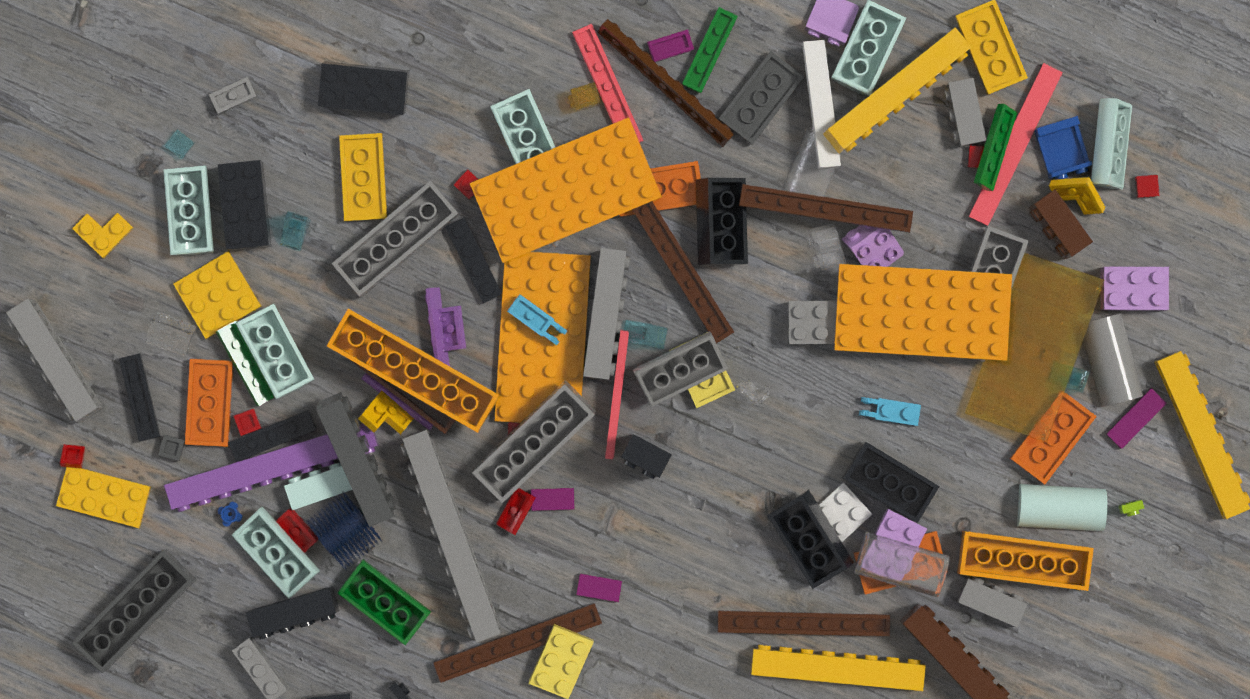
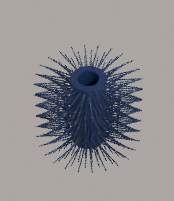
(344, 531)

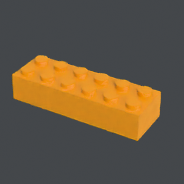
(1025, 560)

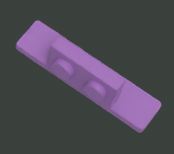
(445, 326)

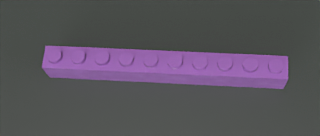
(256, 470)

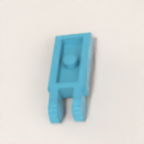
(534, 318)
(893, 411)

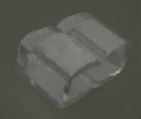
(826, 247)

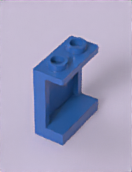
(1063, 148)

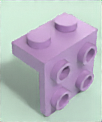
(832, 20)
(873, 246)

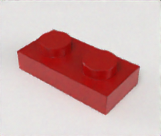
(515, 511)
(297, 530)

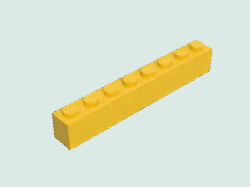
(897, 90)
(1202, 434)
(838, 669)

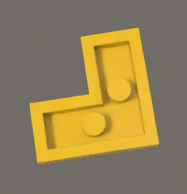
(1080, 190)
(104, 238)
(386, 410)

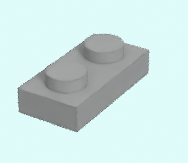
(233, 95)

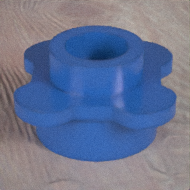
(227, 520)

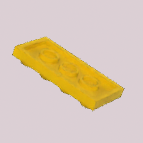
(991, 47)
(363, 177)
(103, 496)

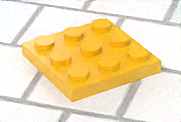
(217, 294)

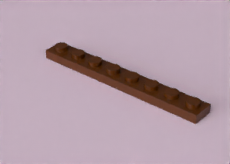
(671, 88)
(826, 208)
(683, 271)
(803, 623)
(514, 643)

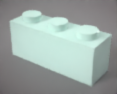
(317, 486)

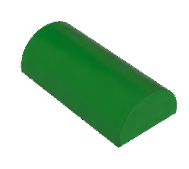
(384, 602)

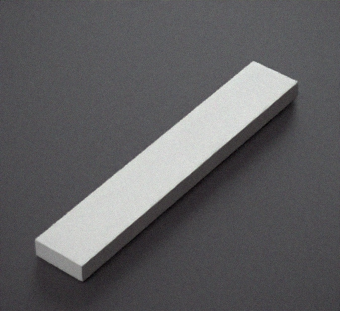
(820, 101)

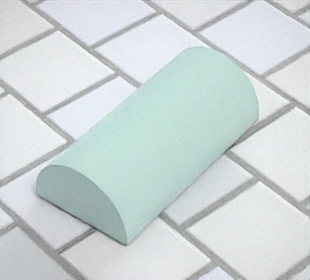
(868, 48)
(522, 126)
(1111, 143)
(188, 210)
(275, 351)
(1062, 507)
(275, 552)

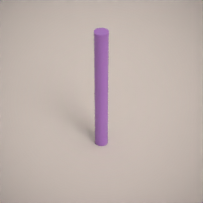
(378, 387)

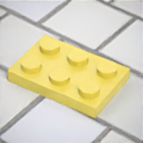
(711, 388)
(561, 661)

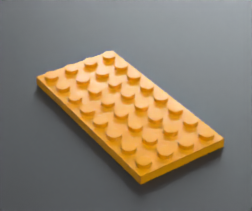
(565, 190)
(923, 312)
(530, 363)

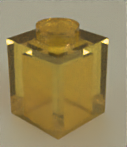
(584, 97)

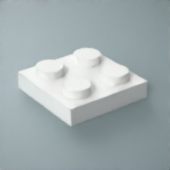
(844, 511)

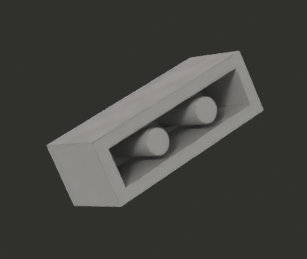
(965, 112)
(992, 601)
(260, 669)

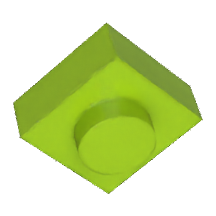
(1131, 508)

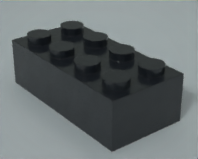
(363, 88)
(244, 205)
(721, 222)
(646, 456)
(890, 482)
(810, 539)
(293, 611)

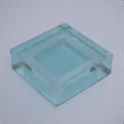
(179, 144)

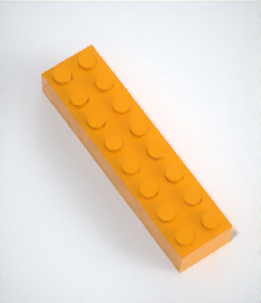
(413, 370)

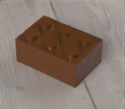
(1060, 225)

